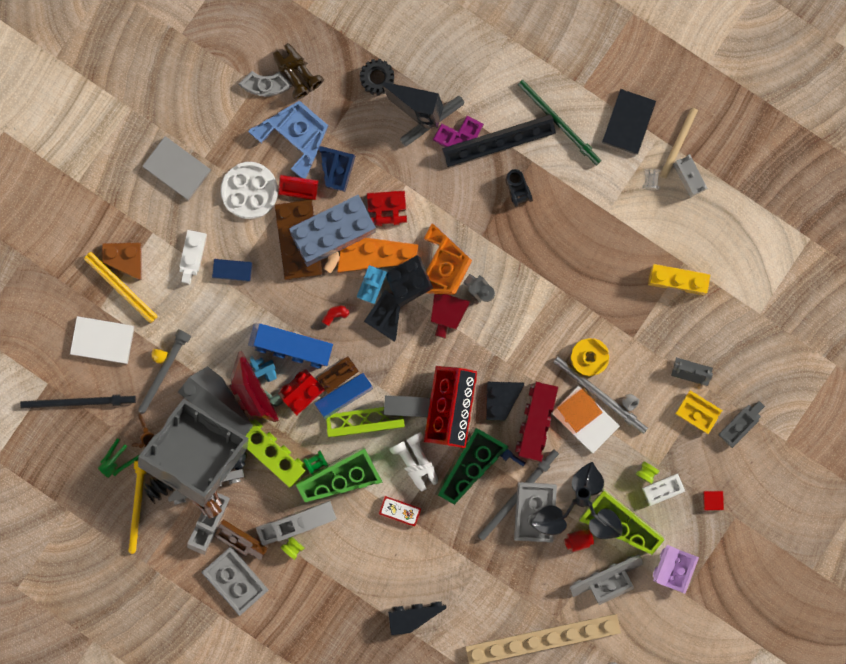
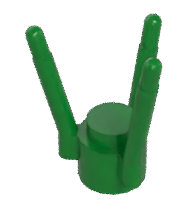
(108, 465)

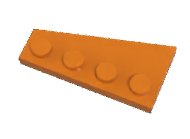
(376, 254)

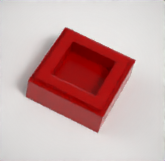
(713, 500)

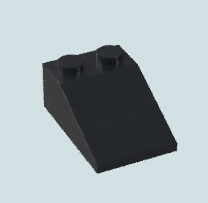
(420, 105)

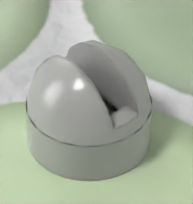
(630, 402)

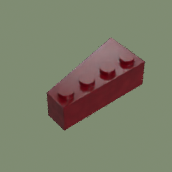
(537, 421)

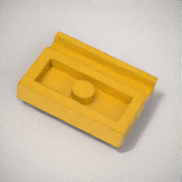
(698, 412)

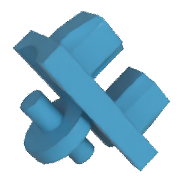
(371, 284)
(267, 368)

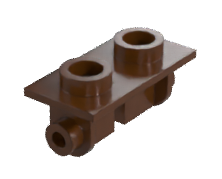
(338, 374)

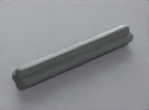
(418, 131)

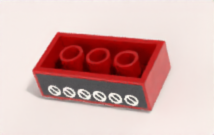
(450, 406)

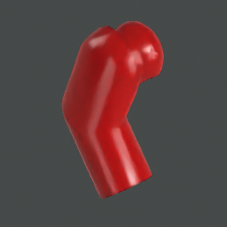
(333, 312)

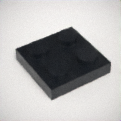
(409, 280)

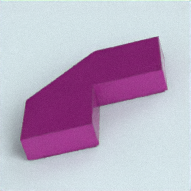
(447, 136)

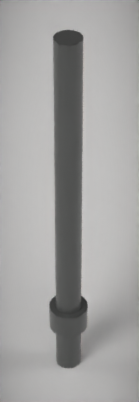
(542, 467)

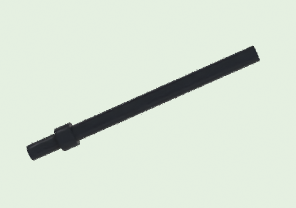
(115, 400)

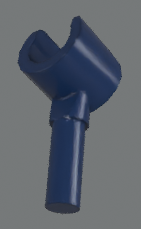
(508, 454)

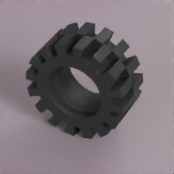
(369, 68)

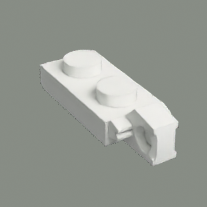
(192, 255)

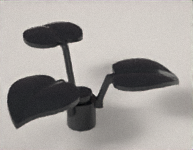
(585, 483)

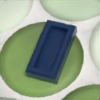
(232, 270)

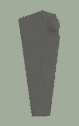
(211, 394)

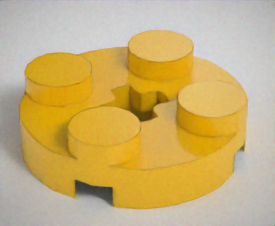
(588, 346)

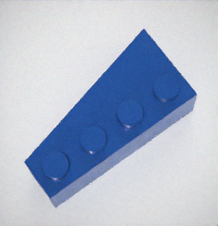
(290, 344)

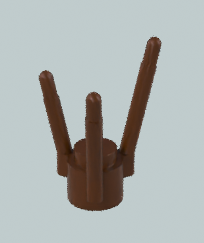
(146, 436)
(212, 507)

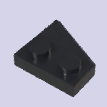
(385, 316)
(501, 399)

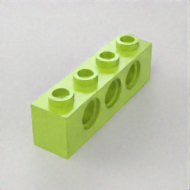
(289, 476)

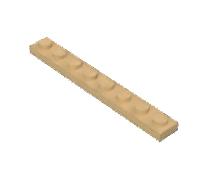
(543, 639)

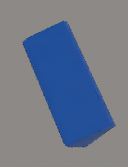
(343, 396)

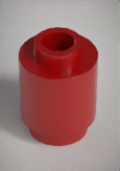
(579, 540)

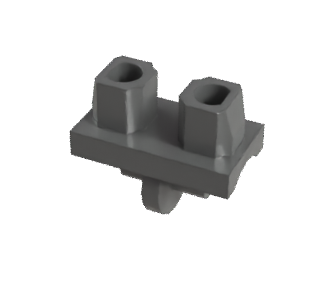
(479, 288)

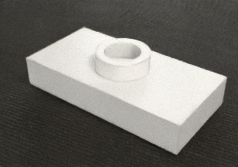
(663, 489)

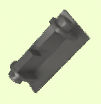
(692, 371)

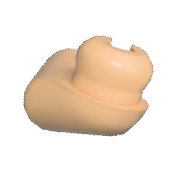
(332, 262)

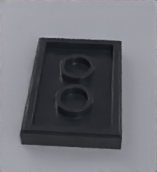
(629, 121)

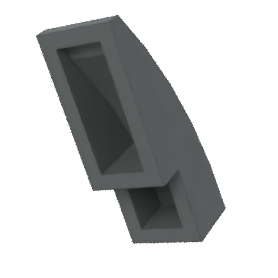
(406, 406)

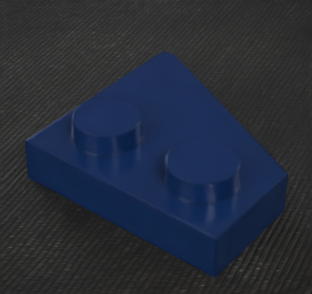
(336, 167)

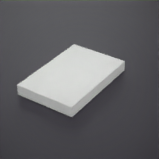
(102, 340)
(594, 433)

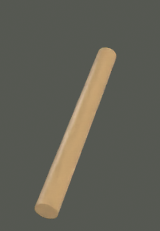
(678, 143)

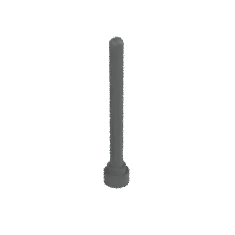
(181, 339)

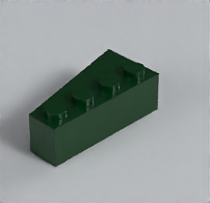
(470, 464)

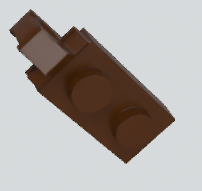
(239, 540)

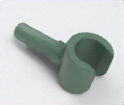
(275, 400)

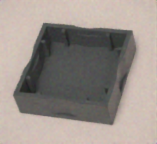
(193, 452)

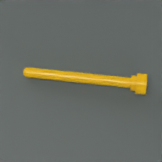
(136, 508)

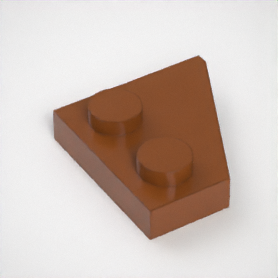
(124, 257)

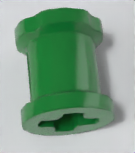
(309, 461)

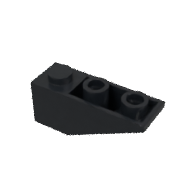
(407, 620)

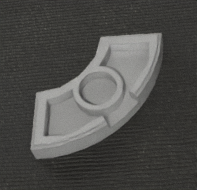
(265, 86)

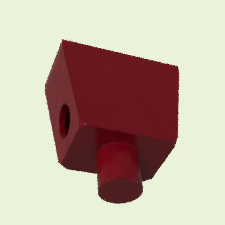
(447, 313)

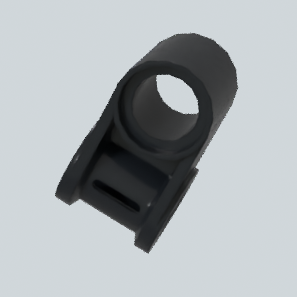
(518, 189)

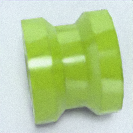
(647, 472)
(292, 547)

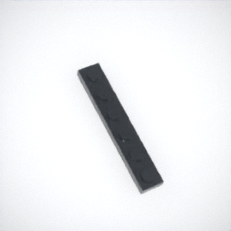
(499, 140)

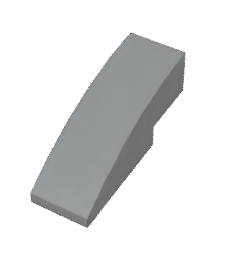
(206, 528)

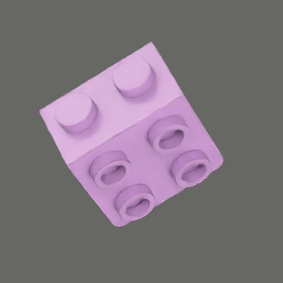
(675, 569)

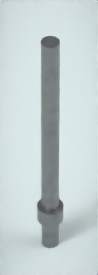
(629, 418)

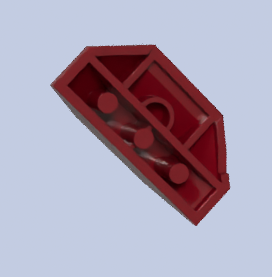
(250, 391)

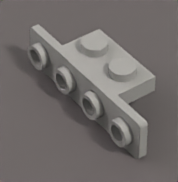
(610, 582)

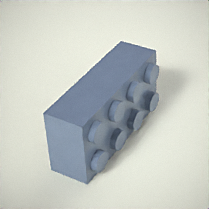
(332, 230)

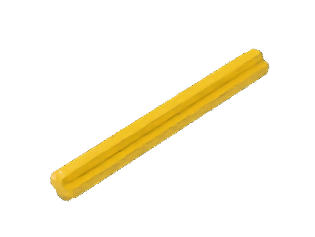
(120, 287)

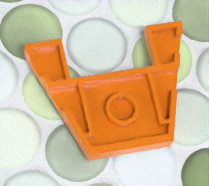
(447, 265)

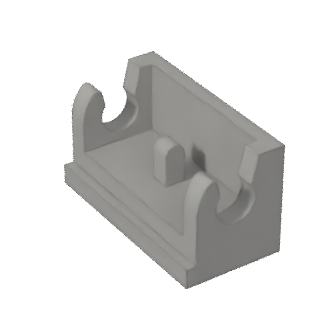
(690, 176)

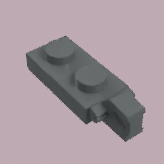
(741, 424)

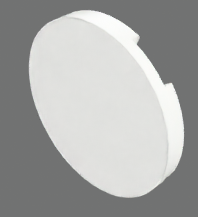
(249, 190)

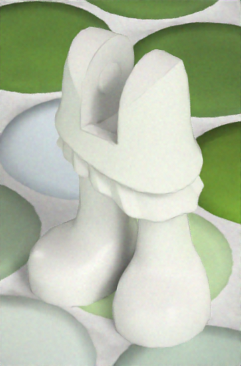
(415, 471)

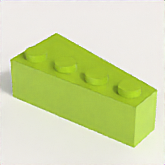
(634, 531)

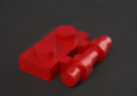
(386, 202)

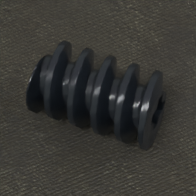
(156, 488)

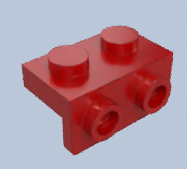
(300, 391)

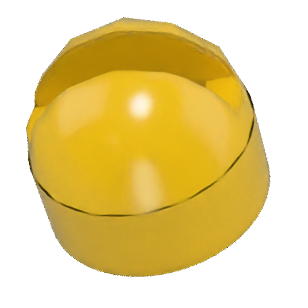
(159, 356)

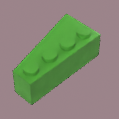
(340, 476)

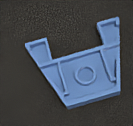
(300, 128)

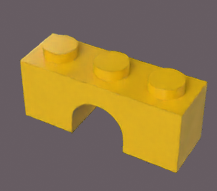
(677, 278)

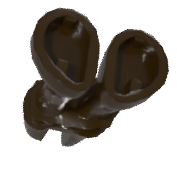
(296, 61)

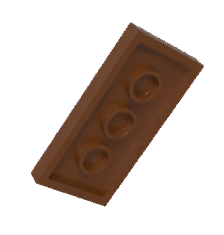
(293, 263)

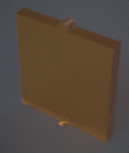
(579, 410)

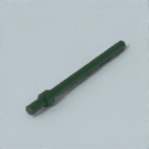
(584, 148)

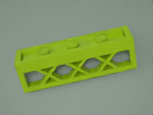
(371, 427)

